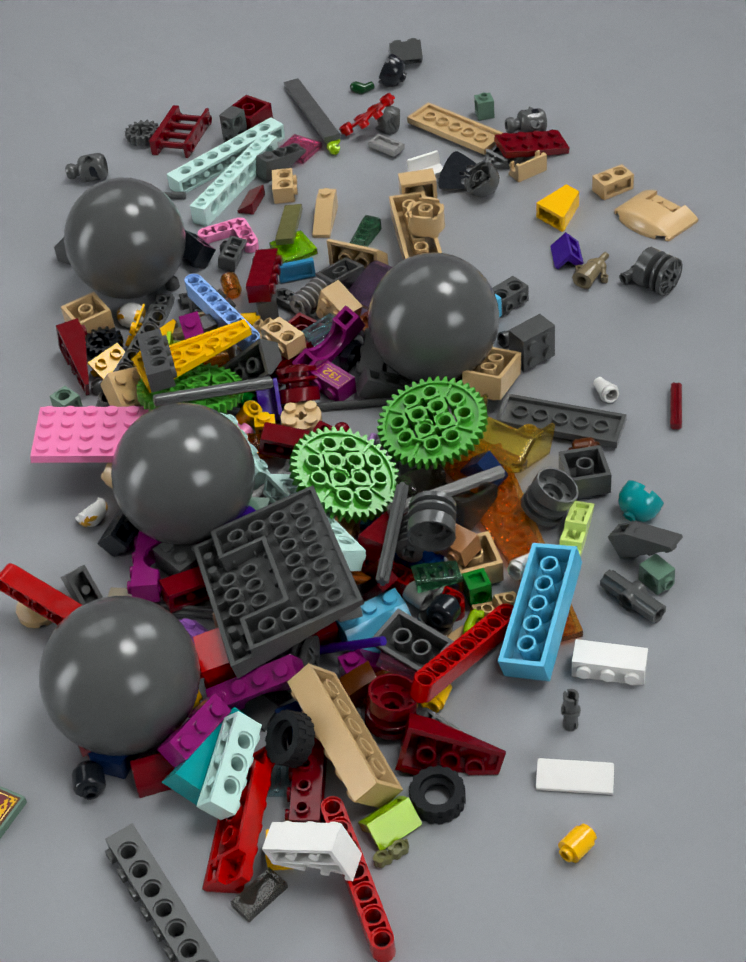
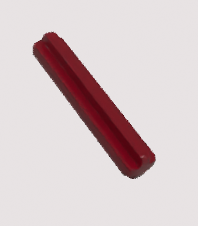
(676, 406)

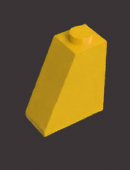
(558, 207)

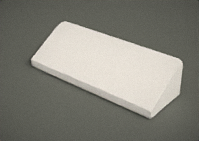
(575, 776)

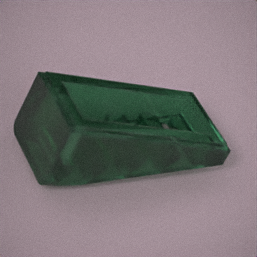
(367, 231)
(427, 569)

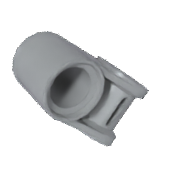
(423, 599)

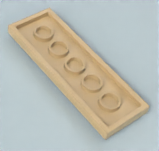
(454, 127)

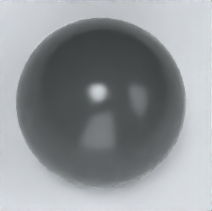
(124, 238)
(433, 317)
(182, 473)
(119, 675)

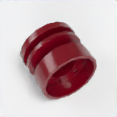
(298, 384)
(389, 706)

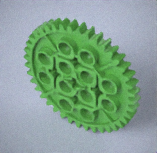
(197, 377)
(438, 442)
(346, 471)

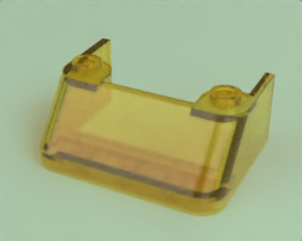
(515, 447)

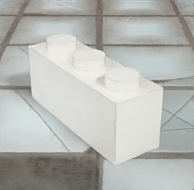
(609, 662)

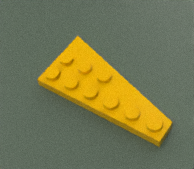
(200, 348)

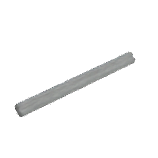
(464, 484)

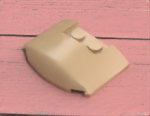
(655, 216)

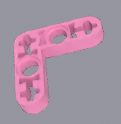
(234, 227)

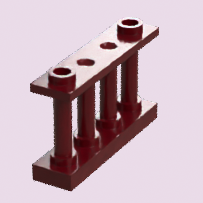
(171, 123)

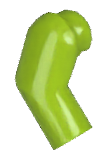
(332, 147)
(473, 617)

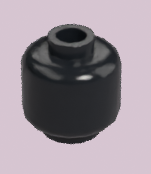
(443, 611)
(88, 779)

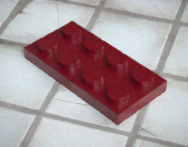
(527, 143)

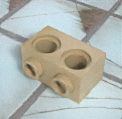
(612, 182)
(284, 185)
(290, 339)

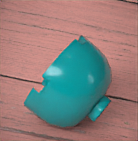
(638, 503)

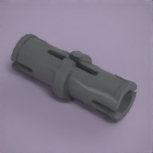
(570, 709)

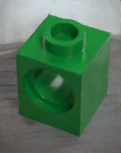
(477, 587)

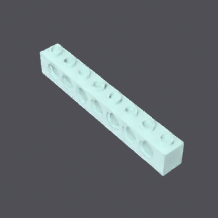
(220, 158)
(230, 182)
(280, 486)

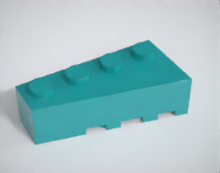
(190, 775)

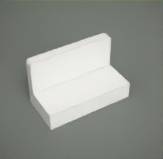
(426, 161)

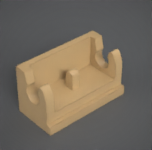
(529, 168)

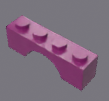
(343, 330)
(144, 579)
(257, 682)

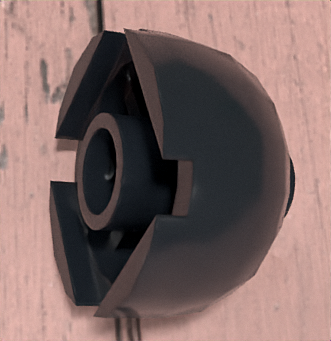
(393, 71)

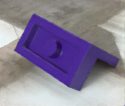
(566, 249)
(270, 400)

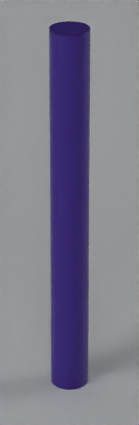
(353, 645)

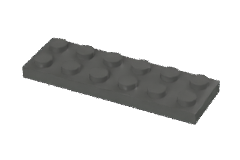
(570, 420)

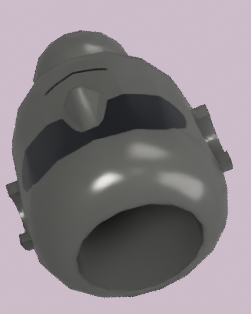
(527, 121)
(88, 167)

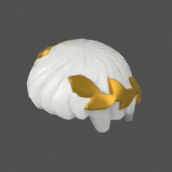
(127, 312)
(93, 514)

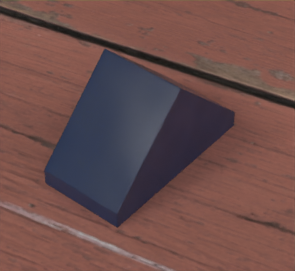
(481, 463)
(114, 765)

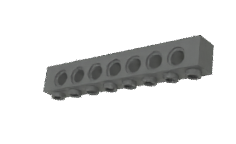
(129, 843)

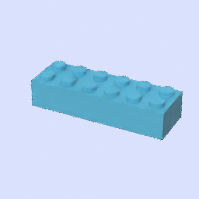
(540, 612)

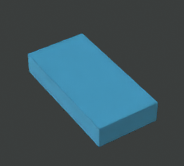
(297, 270)

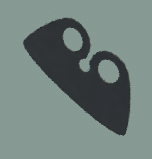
(450, 177)

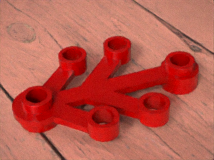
(362, 119)

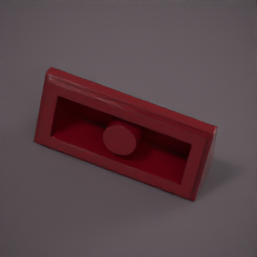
(252, 200)

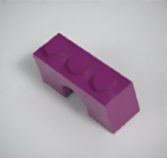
(195, 730)

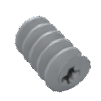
(307, 297)

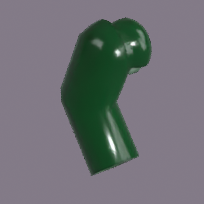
(360, 87)

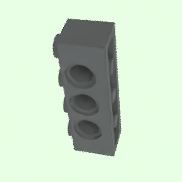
(157, 360)

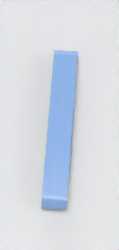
(214, 304)

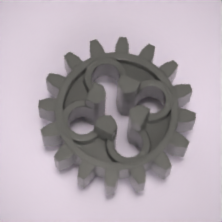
(140, 132)

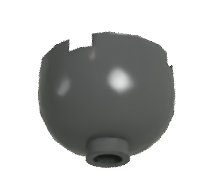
(483, 179)

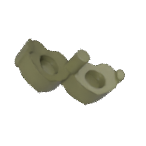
(395, 851)

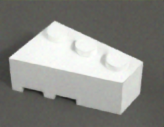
(314, 846)

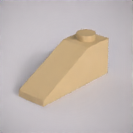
(325, 213)

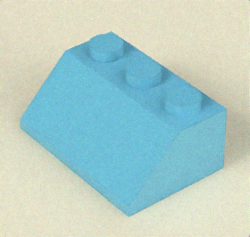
(375, 614)

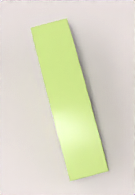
(577, 525)

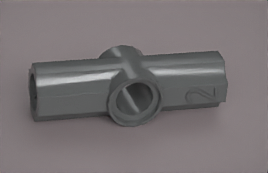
(633, 596)

